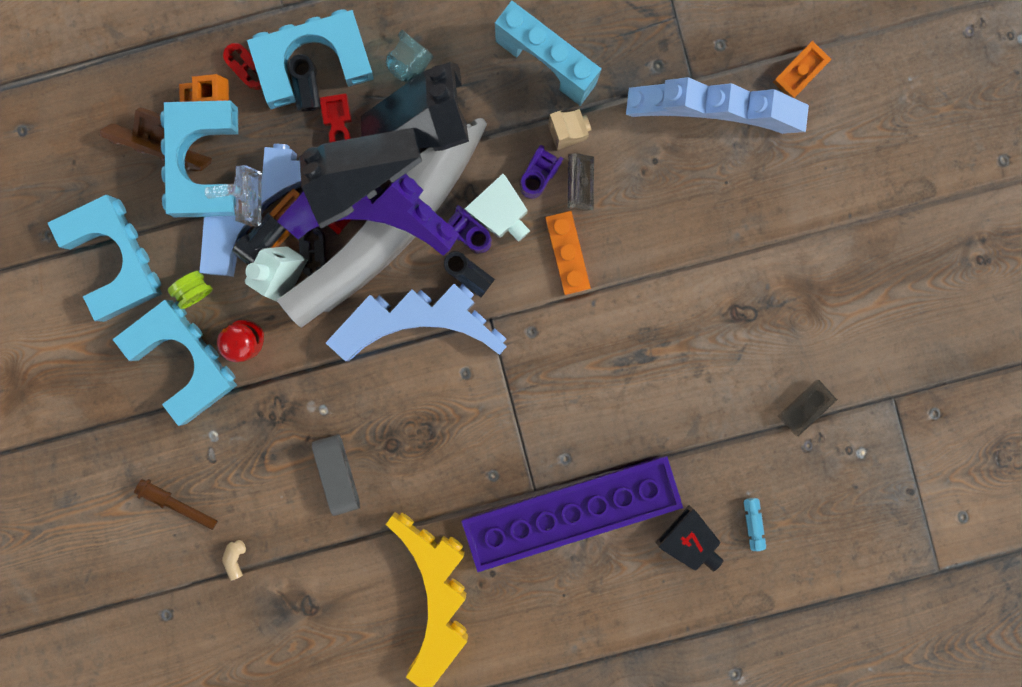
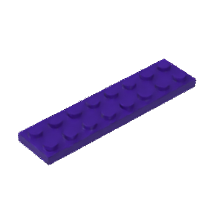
(572, 513)

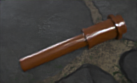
(163, 498)

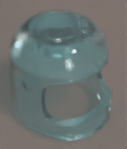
(407, 58)

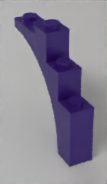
(394, 205)

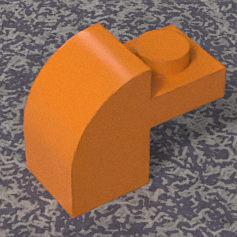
(205, 89)

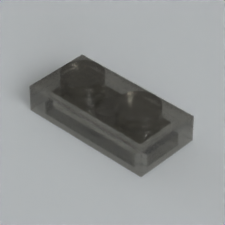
(580, 182)
(807, 407)

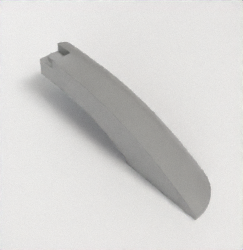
(377, 242)

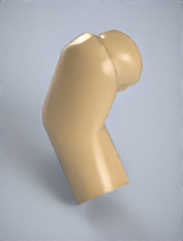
(230, 559)

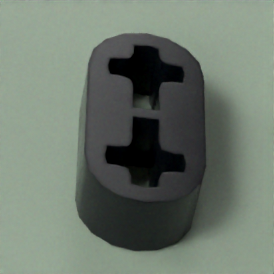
(319, 250)

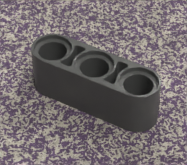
(336, 475)

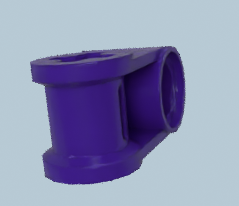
(541, 168)
(468, 227)

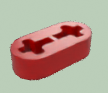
(240, 70)

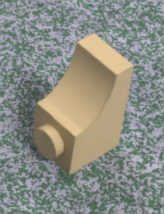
(568, 128)

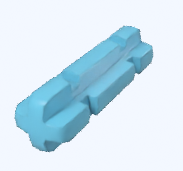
(754, 524)

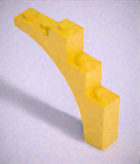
(444, 597)

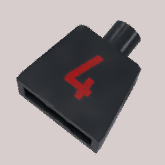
(691, 541)

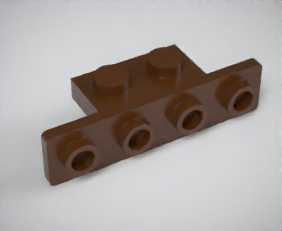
(147, 138)

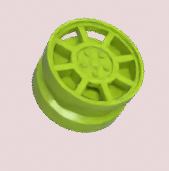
(189, 289)

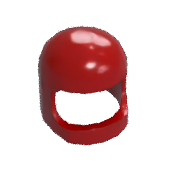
(238, 341)

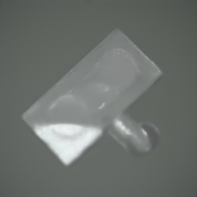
(247, 193)

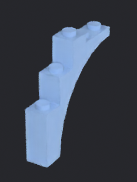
(723, 102)
(221, 233)
(374, 320)

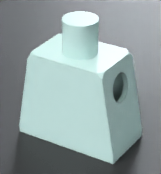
(500, 209)
(275, 271)

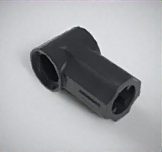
(304, 85)
(259, 238)
(471, 275)

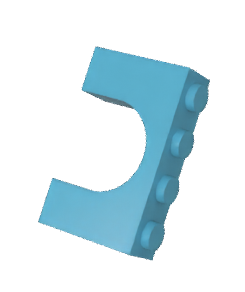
(521, 31)
(273, 52)
(182, 126)
(135, 281)
(209, 378)

